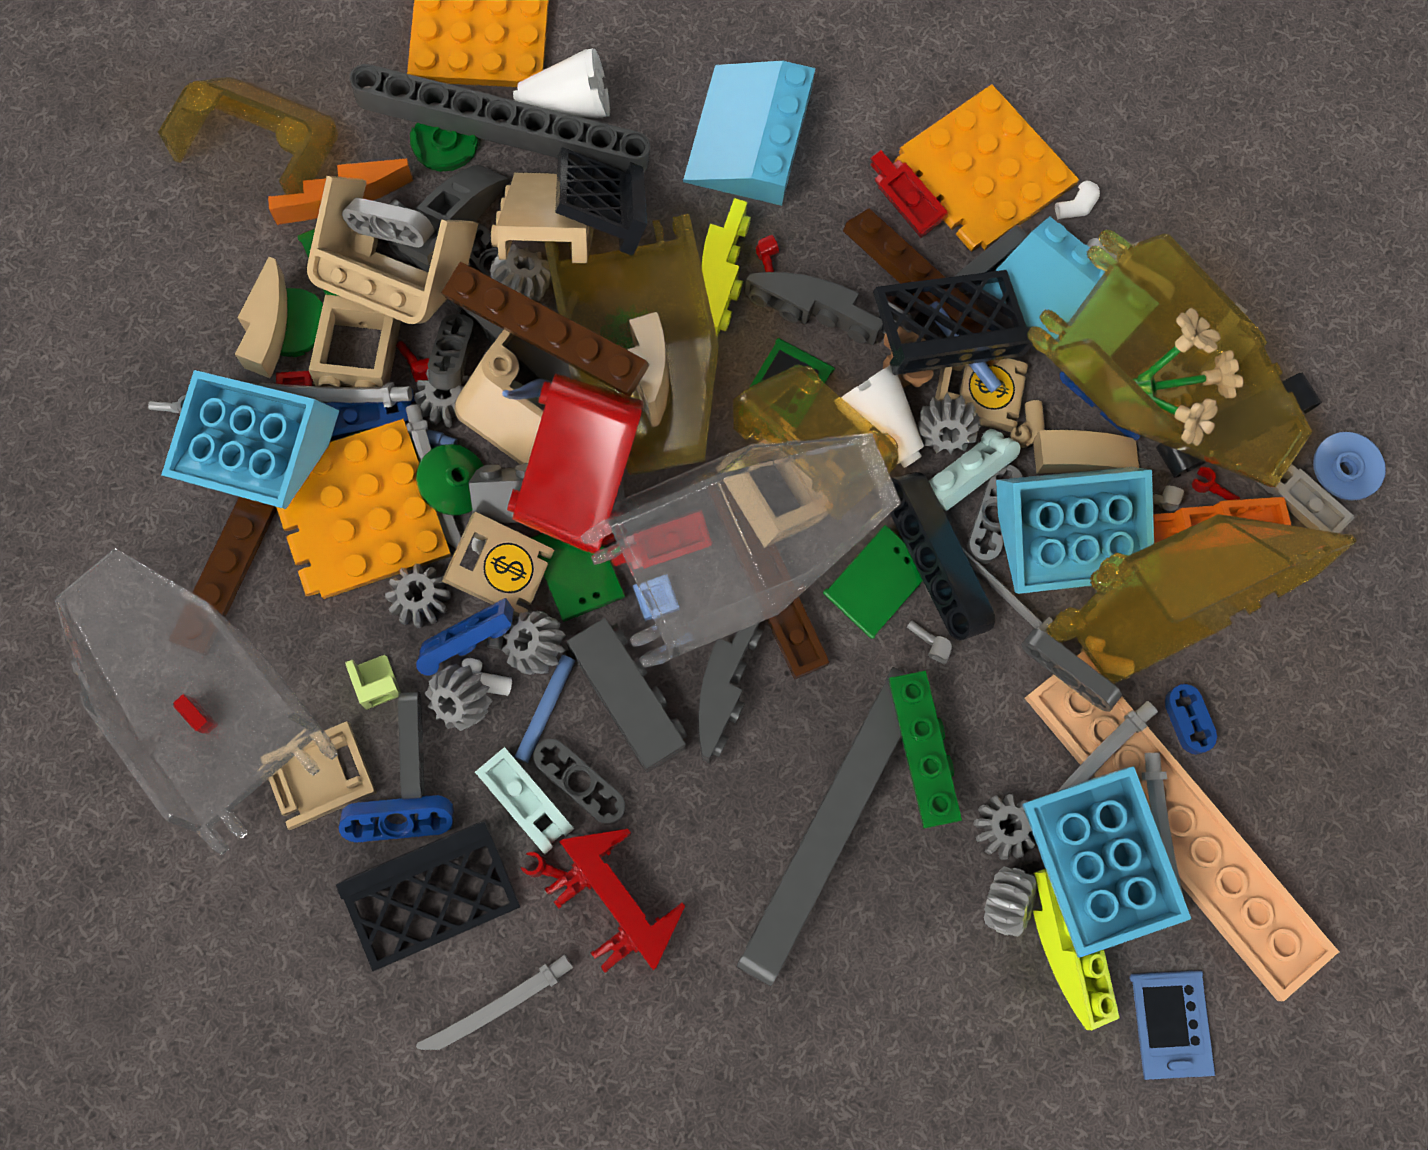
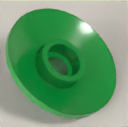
(436, 481)

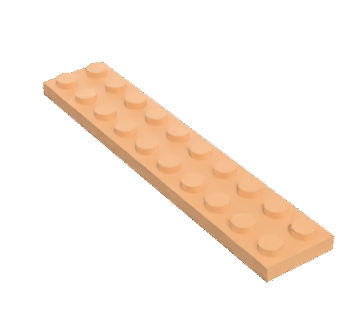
(1210, 855)

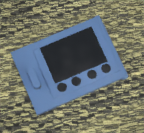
(1172, 1024)

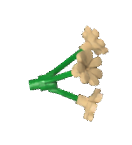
(1223, 375)

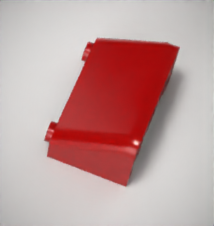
(576, 460)

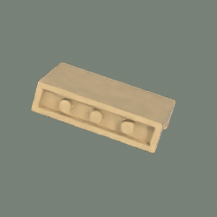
(530, 216)

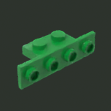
(924, 749)

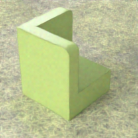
(373, 681)

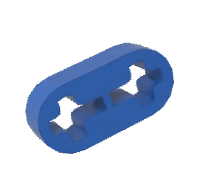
(1198, 715)

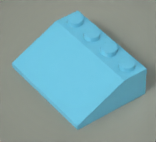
(750, 129)
(1049, 273)
(248, 439)
(1070, 522)
(1106, 861)

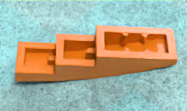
(381, 180)
(1260, 509)

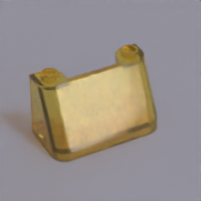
(802, 409)

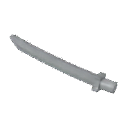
(386, 393)
(418, 429)
(1007, 595)
(1133, 723)
(1154, 778)
(547, 976)

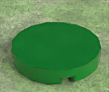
(445, 151)
(302, 322)

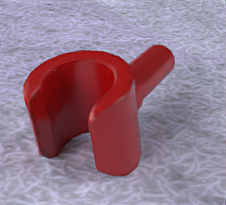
(765, 249)
(417, 367)
(1211, 486)
(543, 868)

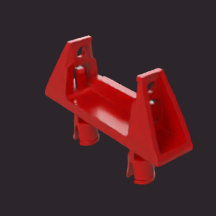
(591, 872)

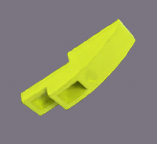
(720, 265)
(1083, 979)

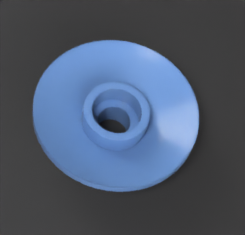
(1359, 456)

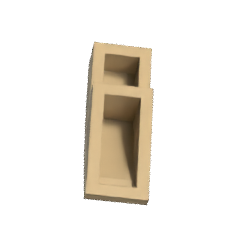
(264, 321)
(650, 345)
(1082, 451)

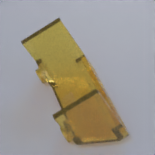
(297, 127)

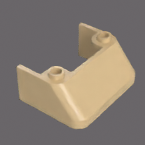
(351, 268)
(482, 407)

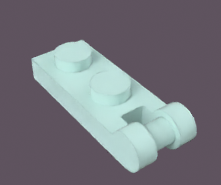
(974, 468)
(523, 799)

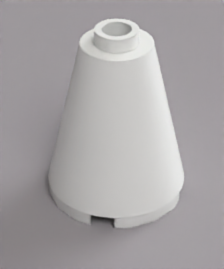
(569, 87)
(886, 407)

